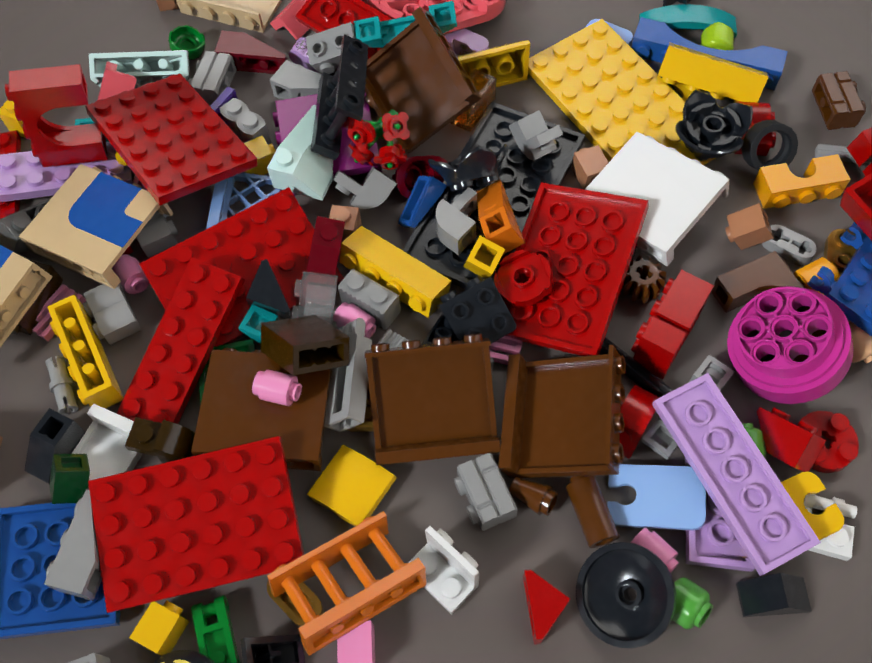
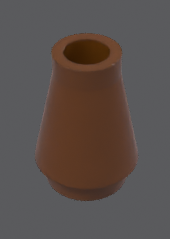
(534, 495)

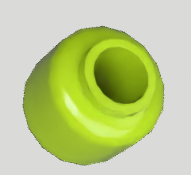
(718, 37)

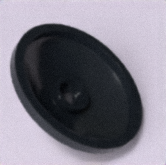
(605, 601)

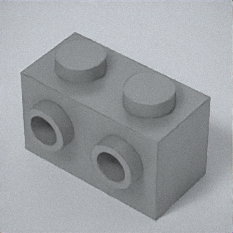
(325, 47)

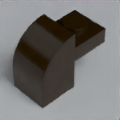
(164, 439)

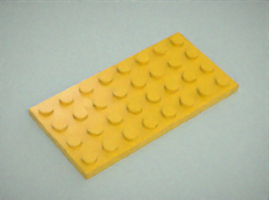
(609, 90)

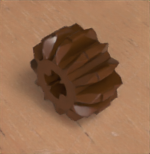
(644, 280)

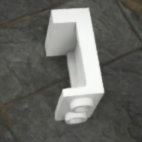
(105, 444)

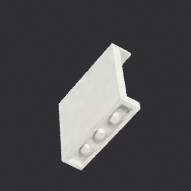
(673, 184)

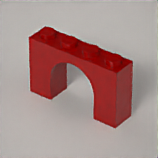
(47, 89)

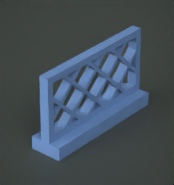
(223, 198)

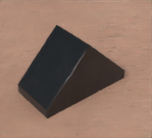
(267, 293)
(773, 595)
(273, 649)

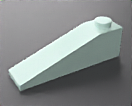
(298, 166)

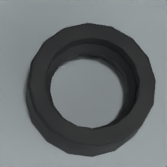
(757, 132)

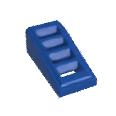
(422, 198)

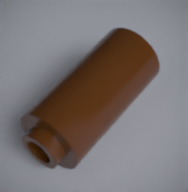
(592, 511)

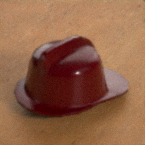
(415, 166)

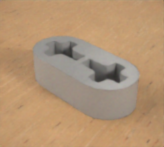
(789, 245)

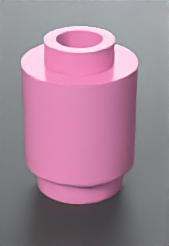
(130, 274)
(349, 312)
(276, 387)
(657, 545)

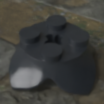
(712, 129)
(477, 166)

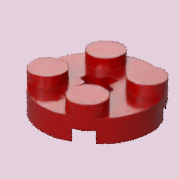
(525, 293)
(843, 440)

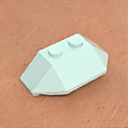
(145, 66)

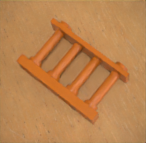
(354, 610)

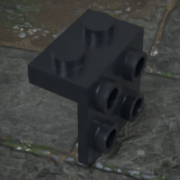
(477, 311)

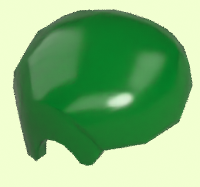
(187, 39)

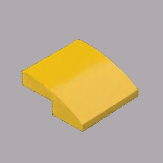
(351, 486)

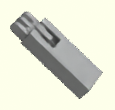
(349, 383)

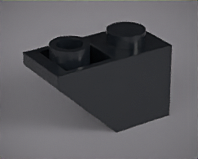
(51, 436)

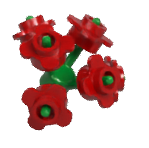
(366, 133)

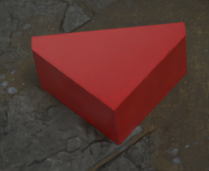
(544, 604)

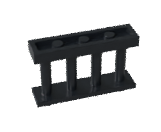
(340, 98)

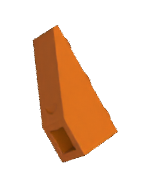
(498, 217)

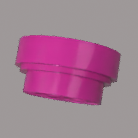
(783, 378)

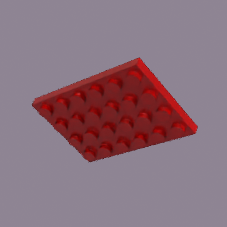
(171, 138)
(268, 230)
(589, 249)
(194, 523)

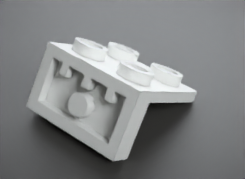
(449, 574)

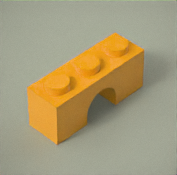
(780, 187)

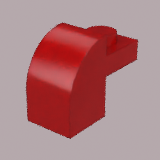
(637, 416)

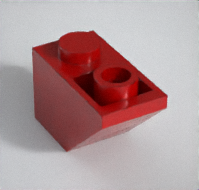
(789, 442)

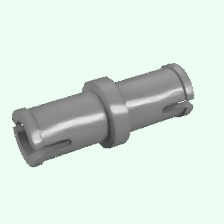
(61, 385)

